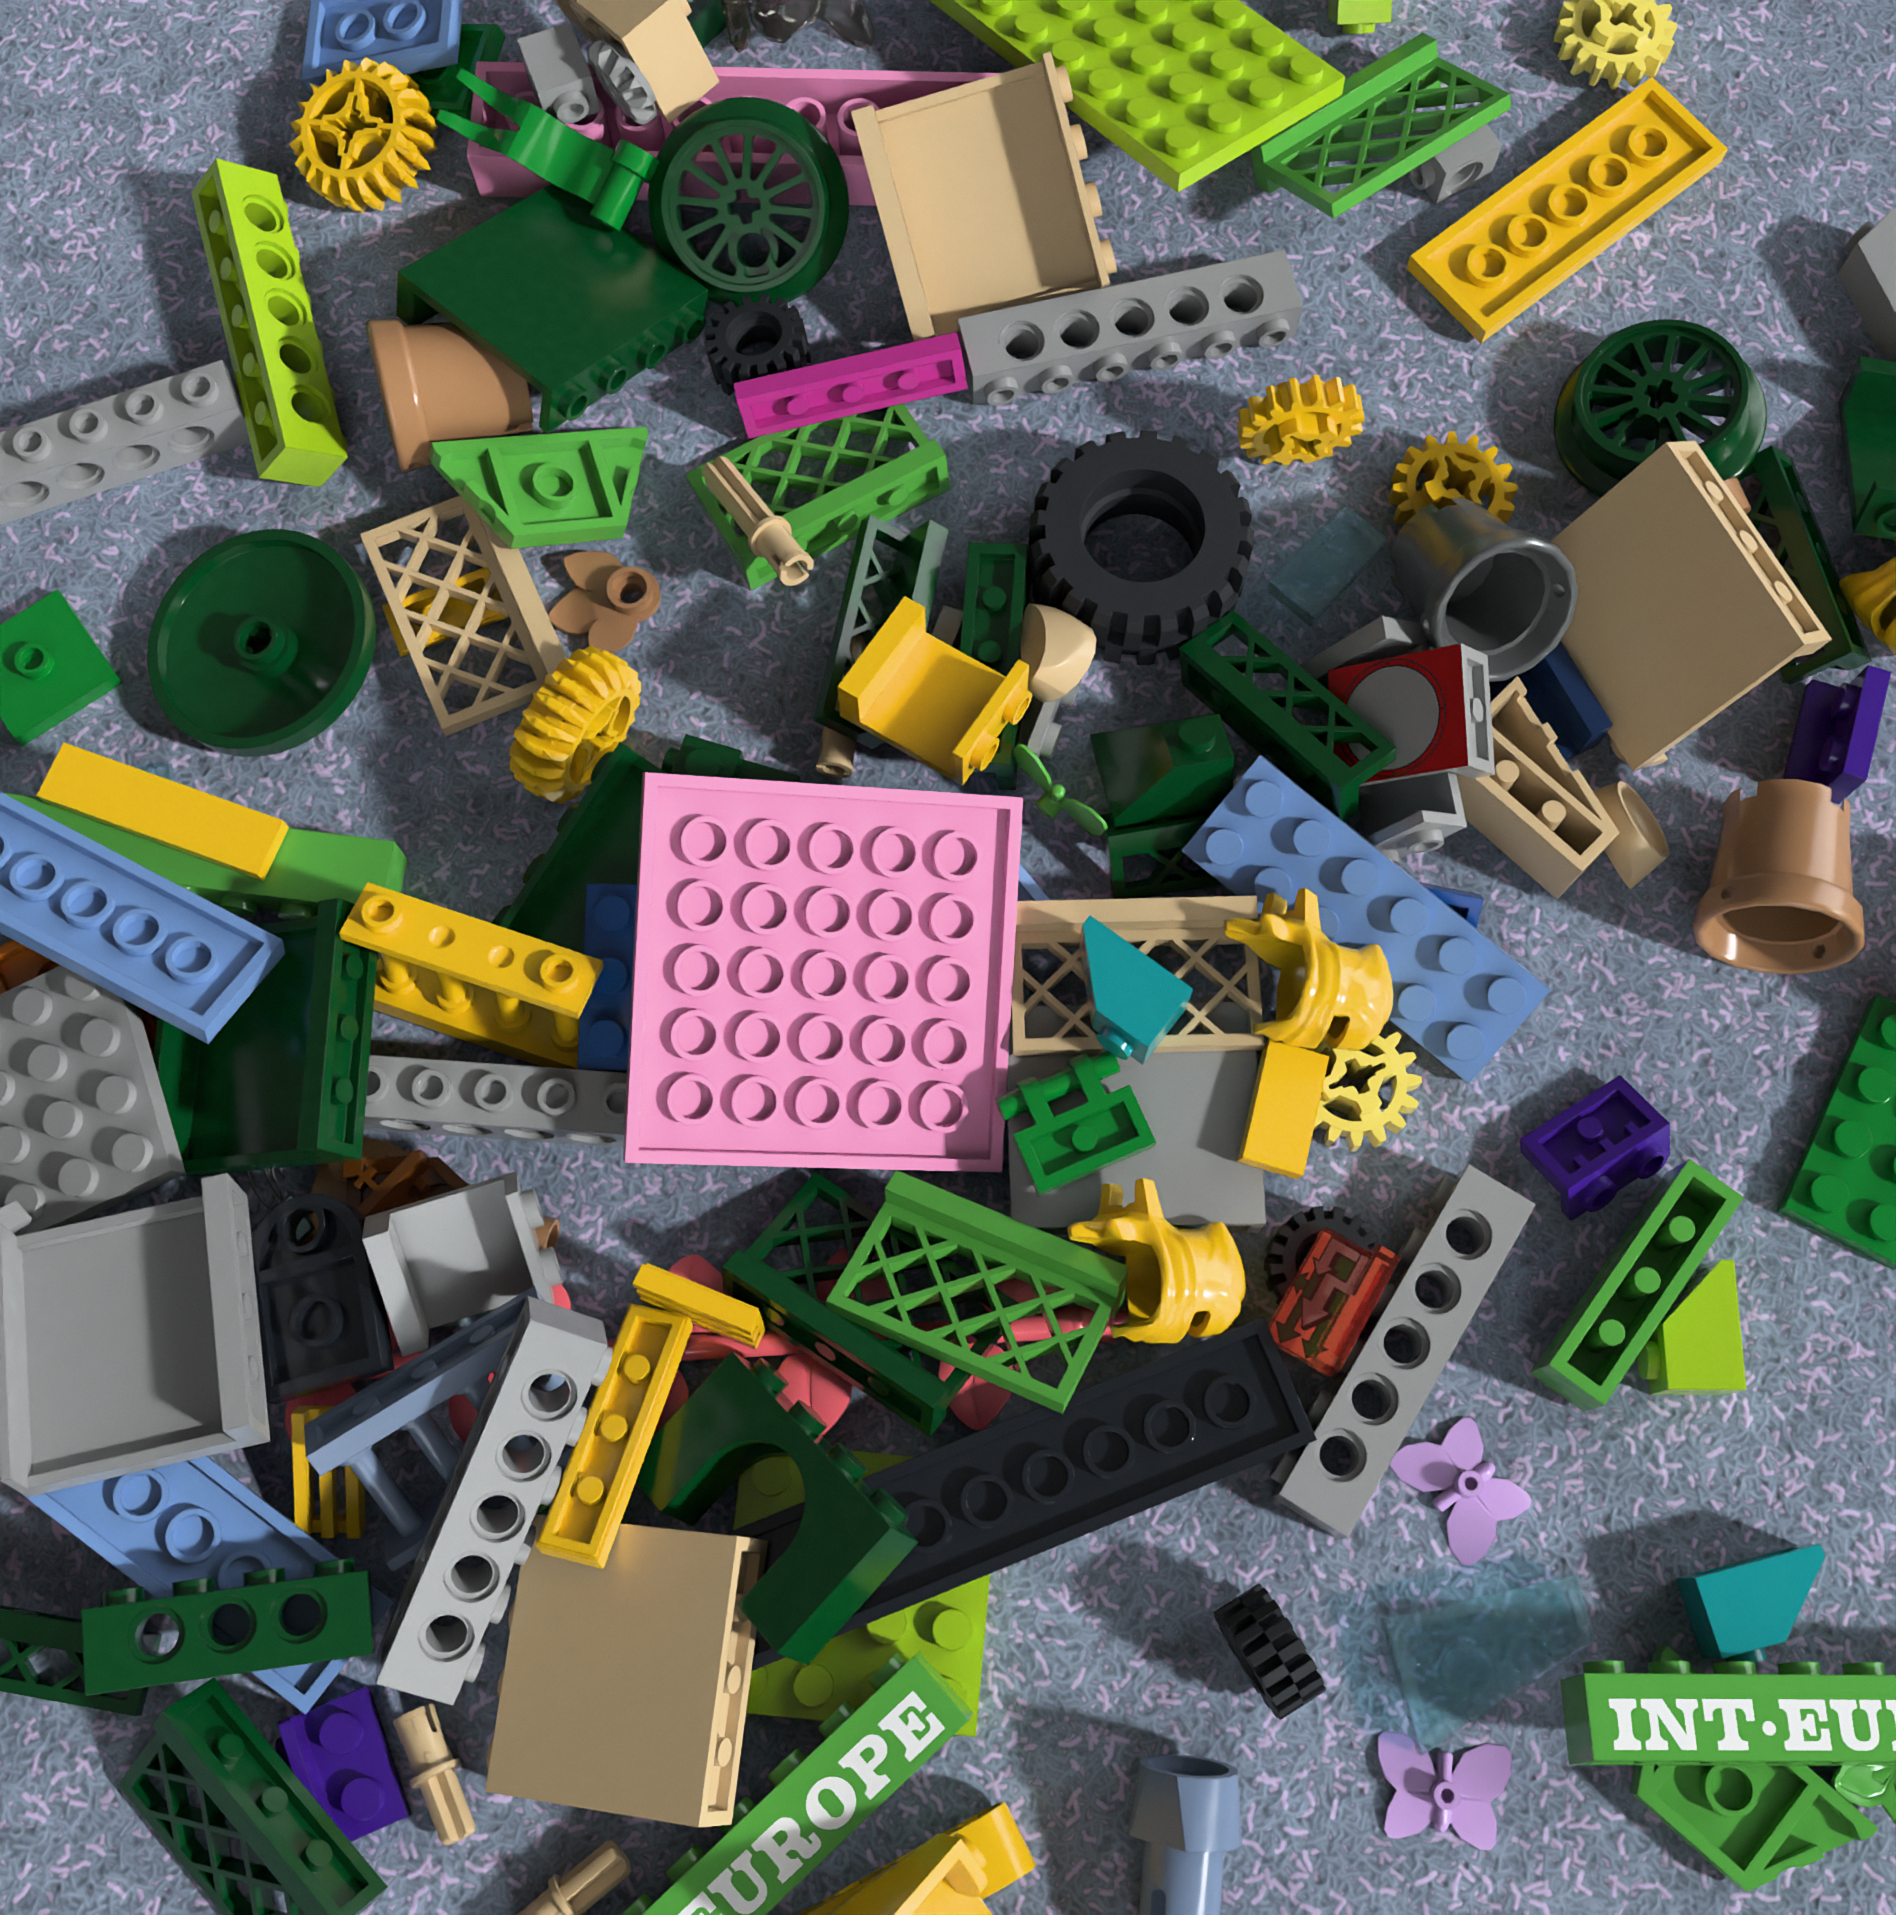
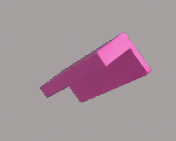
(851, 385)

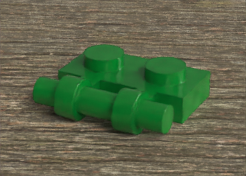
(1080, 1139)

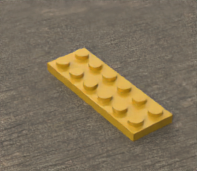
(1566, 209)

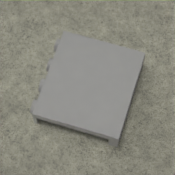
(1194, 1111)
(130, 1342)

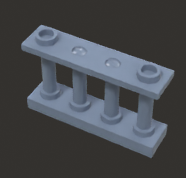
(404, 1403)

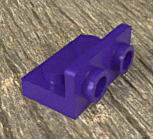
(1838, 732)
(1599, 1146)
(345, 1763)

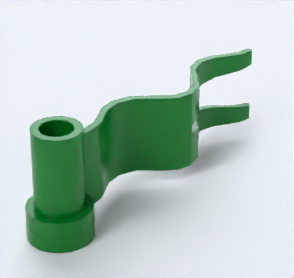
(560, 154)

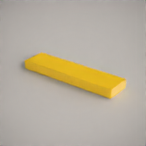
(163, 811)
(615, 1437)

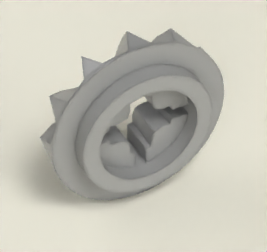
(622, 81)

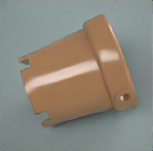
(442, 388)
(1782, 883)

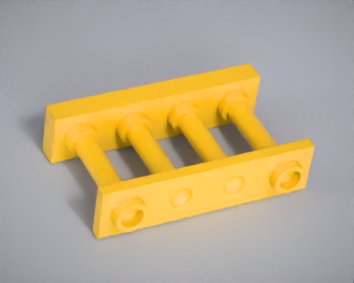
(473, 977)

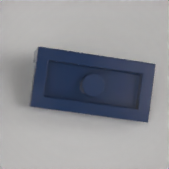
(1564, 701)

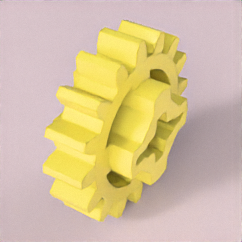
(1616, 38)
(1364, 1105)

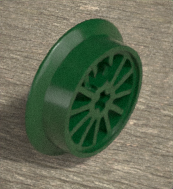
(818, 167)
(1604, 462)

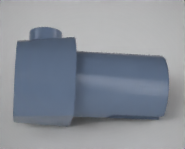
(1188, 1819)

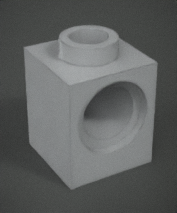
(559, 73)
(1458, 165)

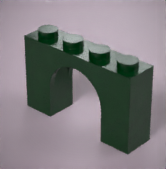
(847, 1531)

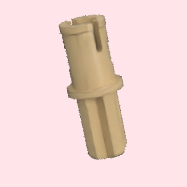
(435, 1773)
(583, 1884)

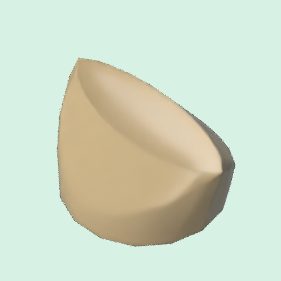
(1056, 649)
(1640, 841)

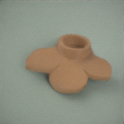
(597, 604)

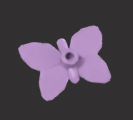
(1467, 1483)
(1443, 1795)

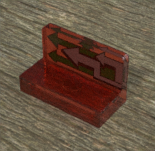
(1331, 1300)

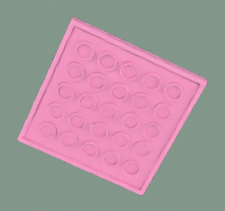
(821, 975)

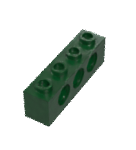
(121, 1661)

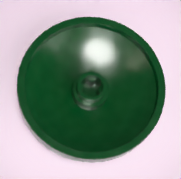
(261, 643)

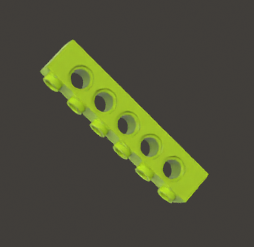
(268, 325)

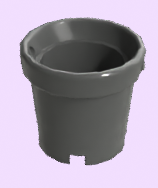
(1484, 585)

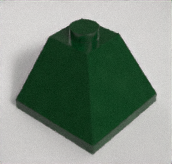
(1164, 768)

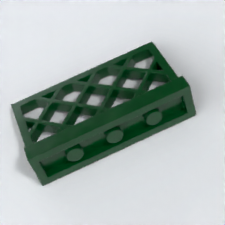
(834, 1341)
(248, 1796)

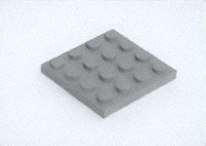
(78, 1102)

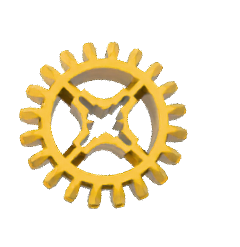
(375, 154)
(573, 723)

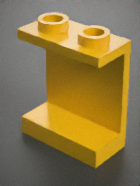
(931, 696)

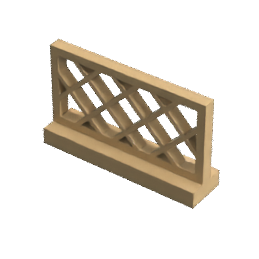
(516, 590)
(1144, 925)

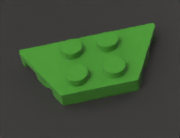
(547, 484)
(1749, 1817)

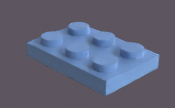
(400, 32)

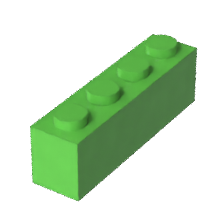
(1636, 1286)

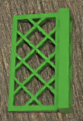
(1369, 107)
(835, 514)
(1013, 1252)

